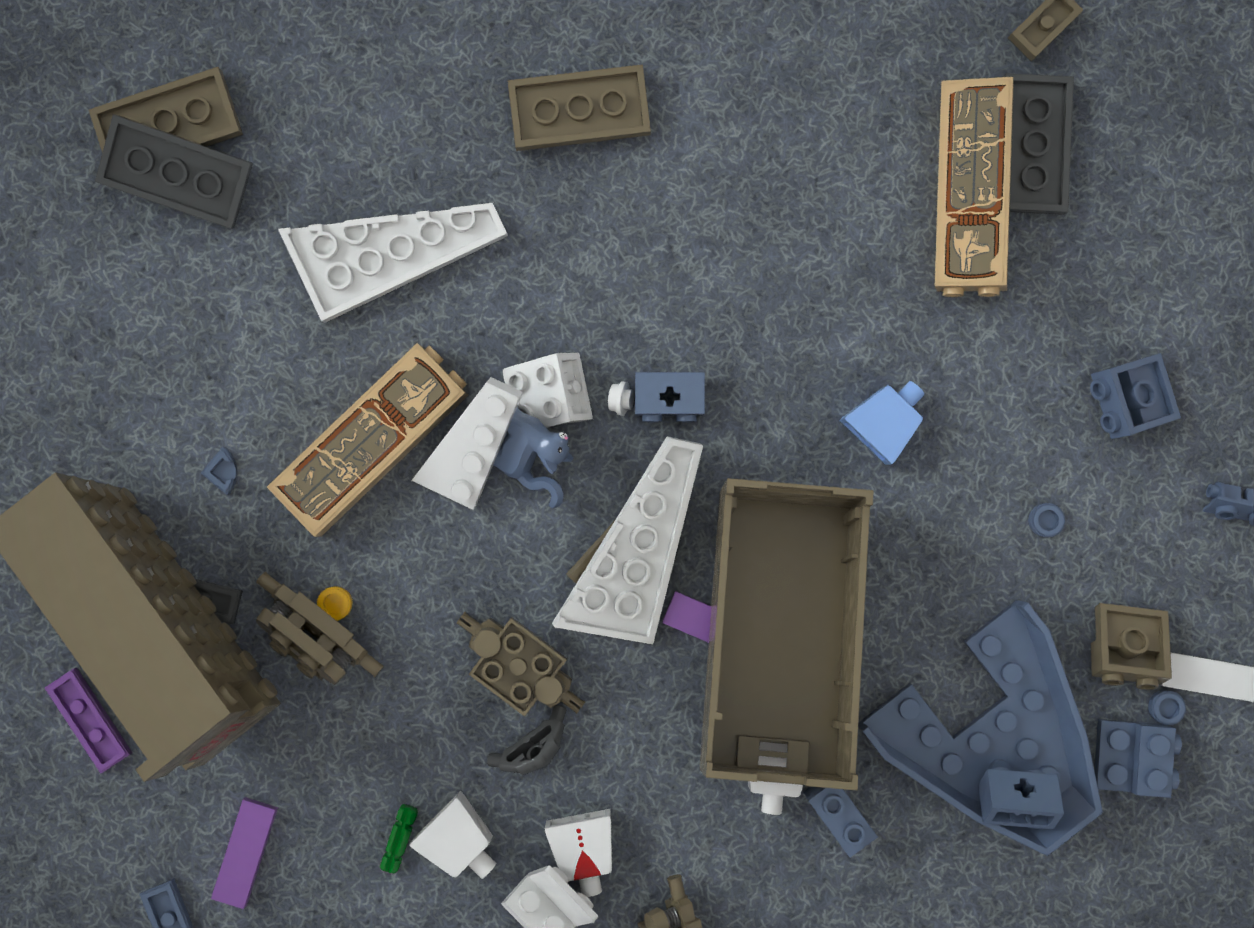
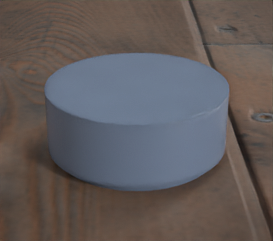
(1046, 520)
(1167, 707)

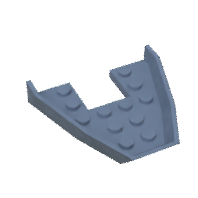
(1023, 731)

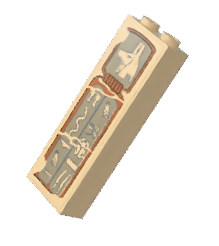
(974, 186)
(368, 439)

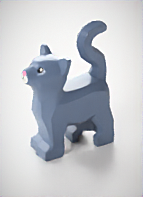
(522, 444)

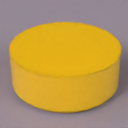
(335, 602)

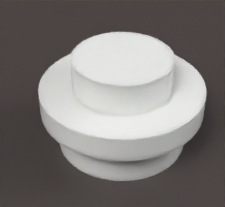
(621, 398)

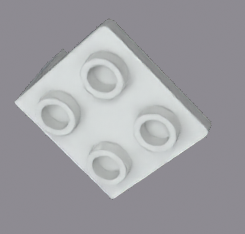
(551, 388)
(548, 901)

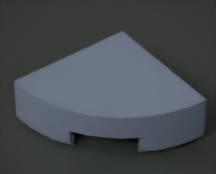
(222, 471)

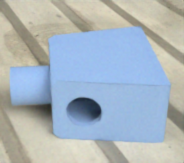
(886, 420)

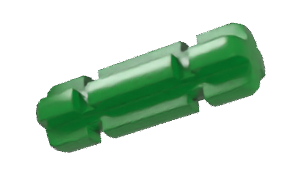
(399, 838)

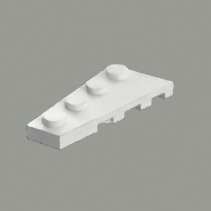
(470, 448)

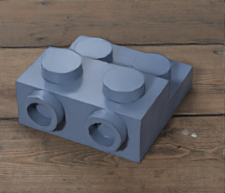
(1134, 396)
(1136, 757)

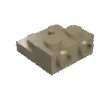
(1131, 646)

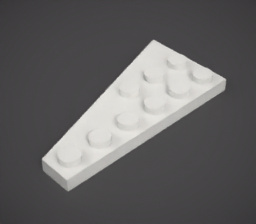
(372, 256)
(632, 567)

